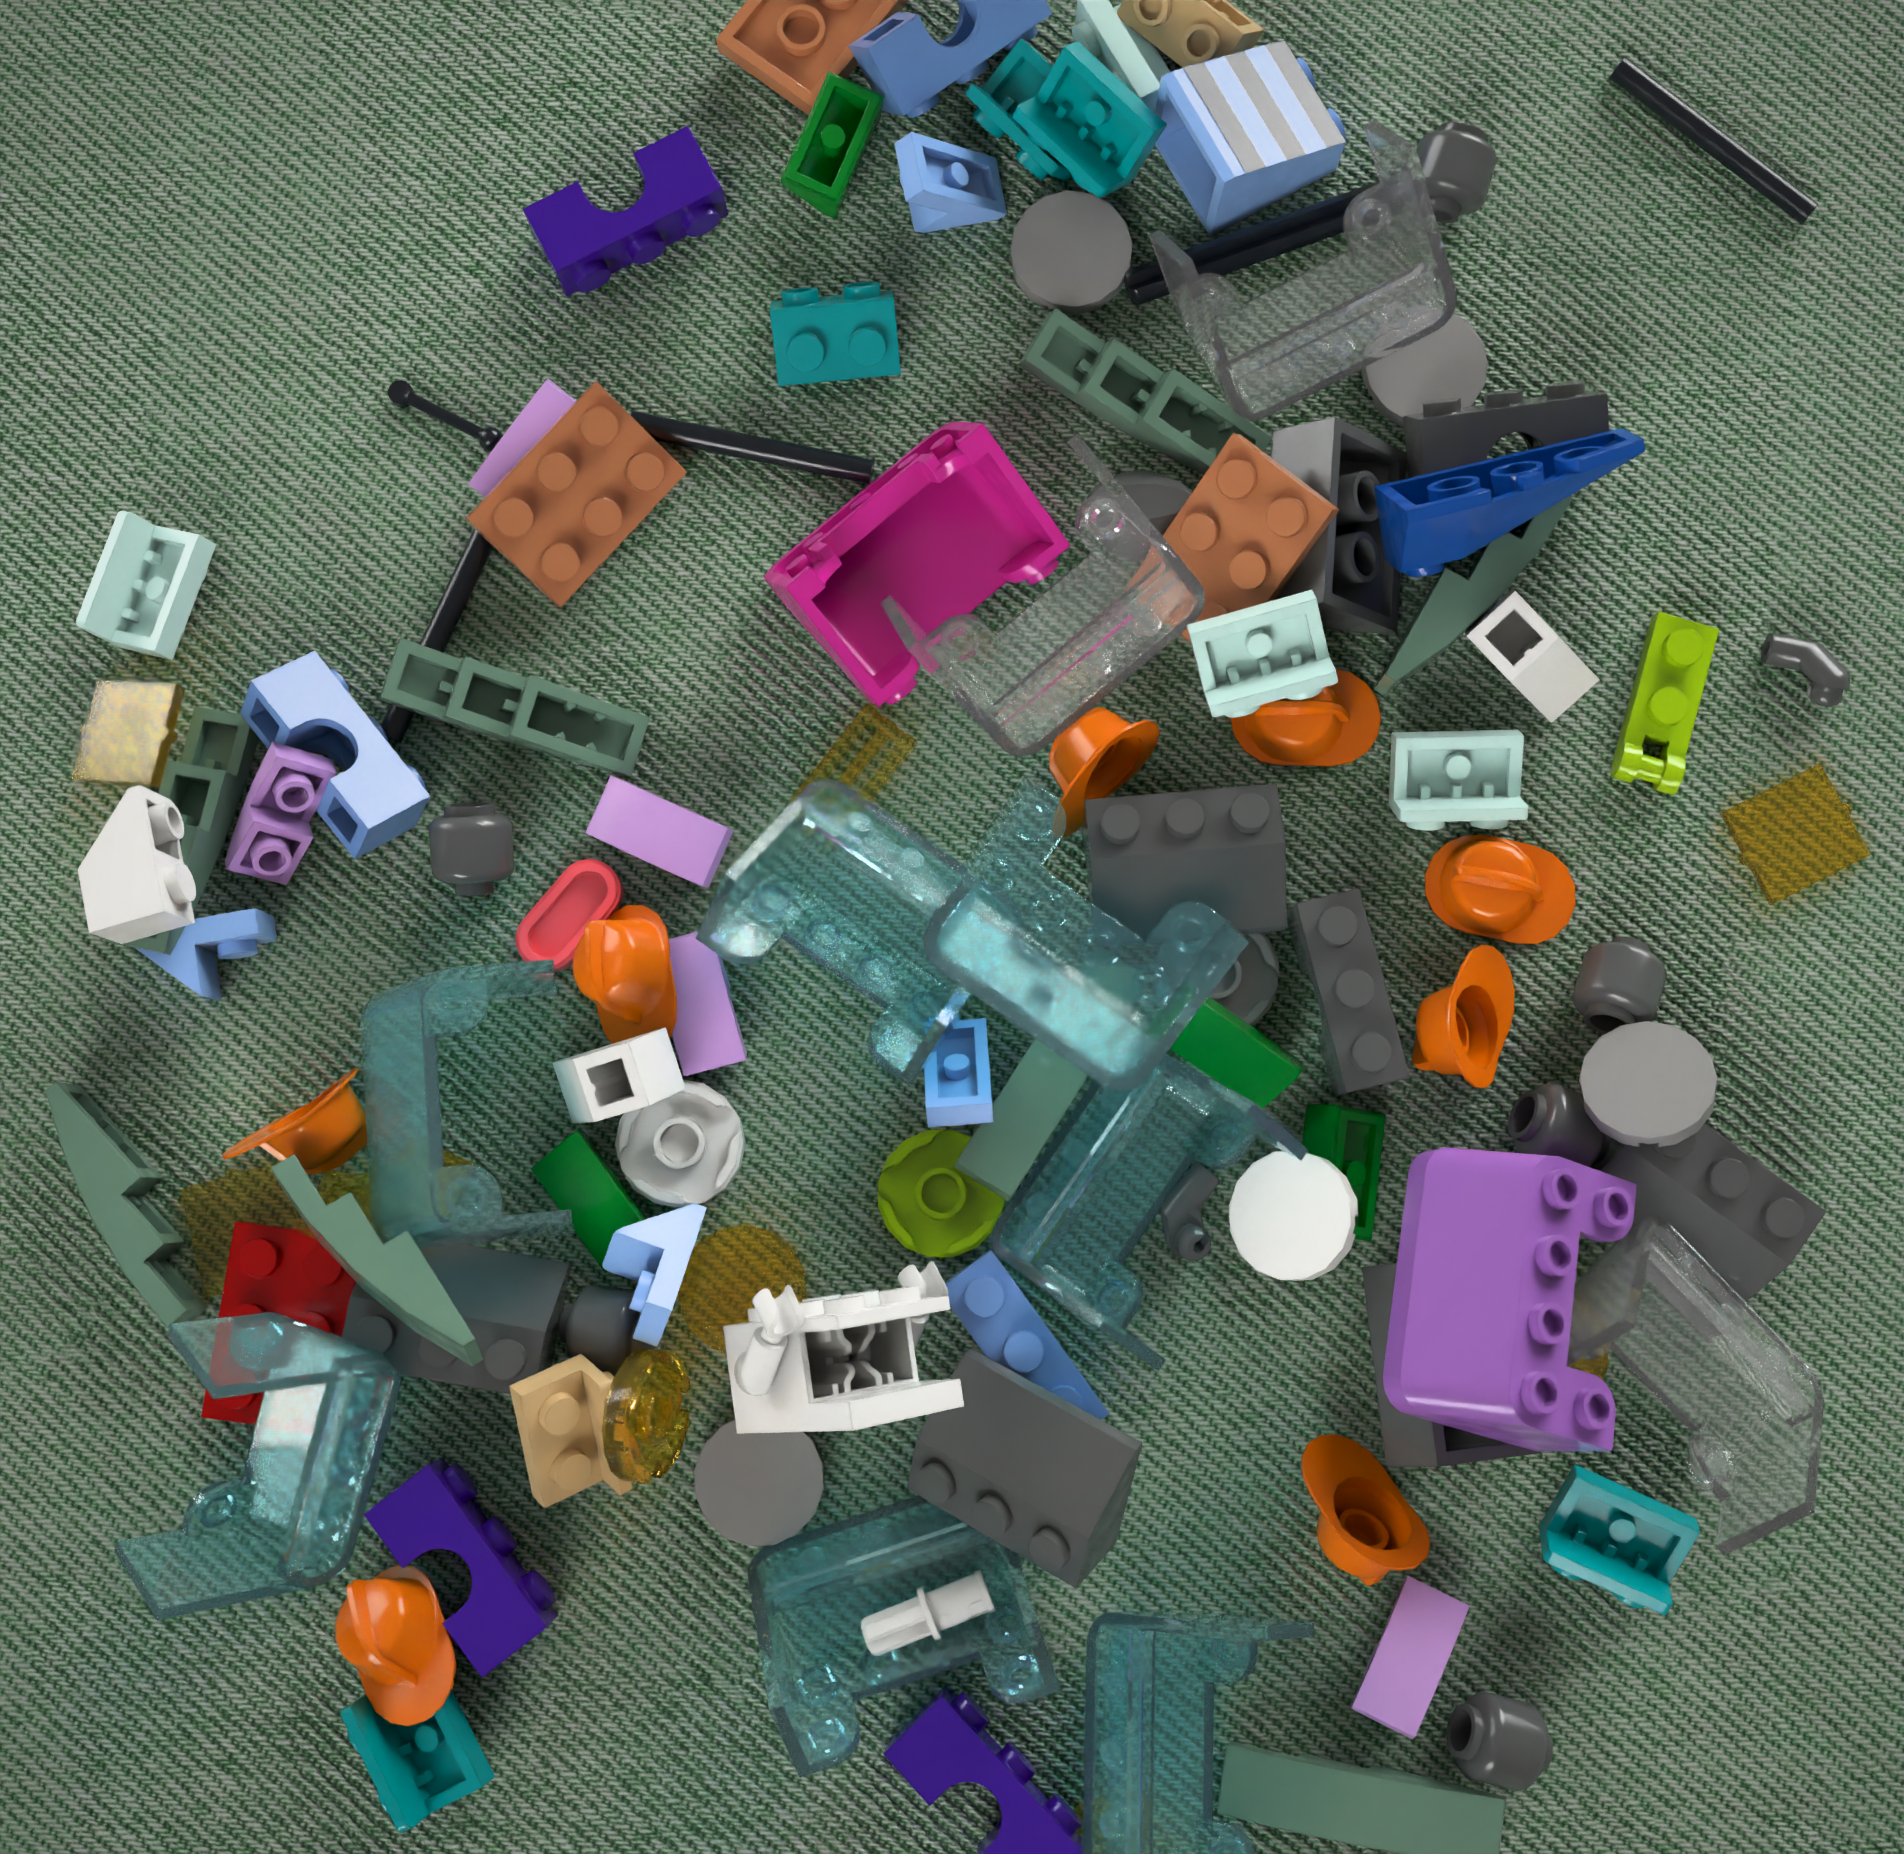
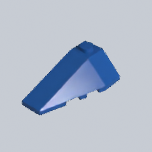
(1470, 505)

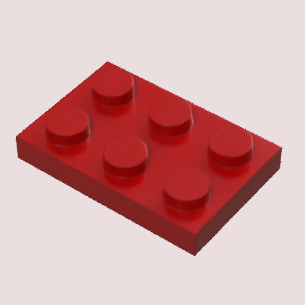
(284, 1275)

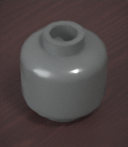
(1456, 169)
(471, 847)
(1619, 984)
(1556, 1124)
(601, 1327)
(1499, 1741)

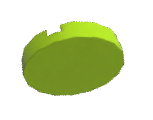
(932, 1202)

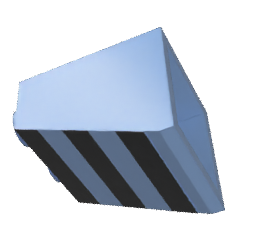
(1245, 132)

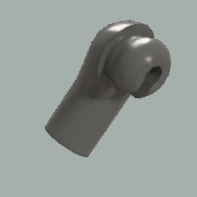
(1814, 660)
(1182, 1214)

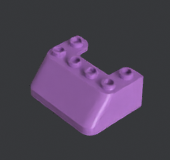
(1492, 1293)

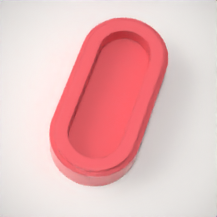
(556, 923)

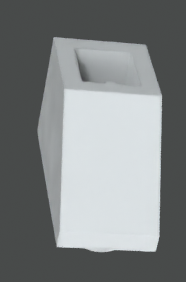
(1531, 655)
(136, 871)
(619, 1077)

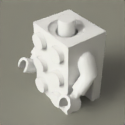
(836, 1359)

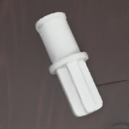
(927, 1614)

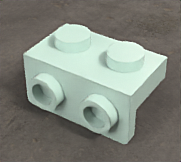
(1120, 48)
(145, 586)
(1262, 655)
(1457, 778)

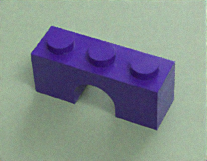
(592, 244)
(505, 1601)
(950, 1747)

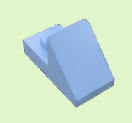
(948, 184)
(229, 934)
(960, 1078)
(656, 1257)

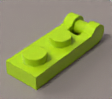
(1664, 701)

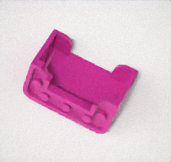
(931, 535)

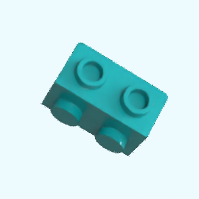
(1013, 83)
(1090, 122)
(835, 334)
(1616, 1539)
(417, 1764)

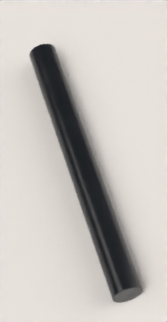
(1713, 140)
(757, 448)
(445, 619)

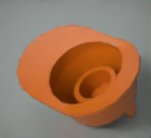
(1313, 731)
(1098, 758)
(1500, 889)
(628, 972)
(1467, 1021)
(318, 1133)
(1362, 1516)
(398, 1644)

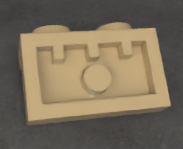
(1191, 28)
(561, 1429)

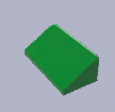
(833, 143)
(1236, 1054)
(1354, 1145)
(586, 1184)

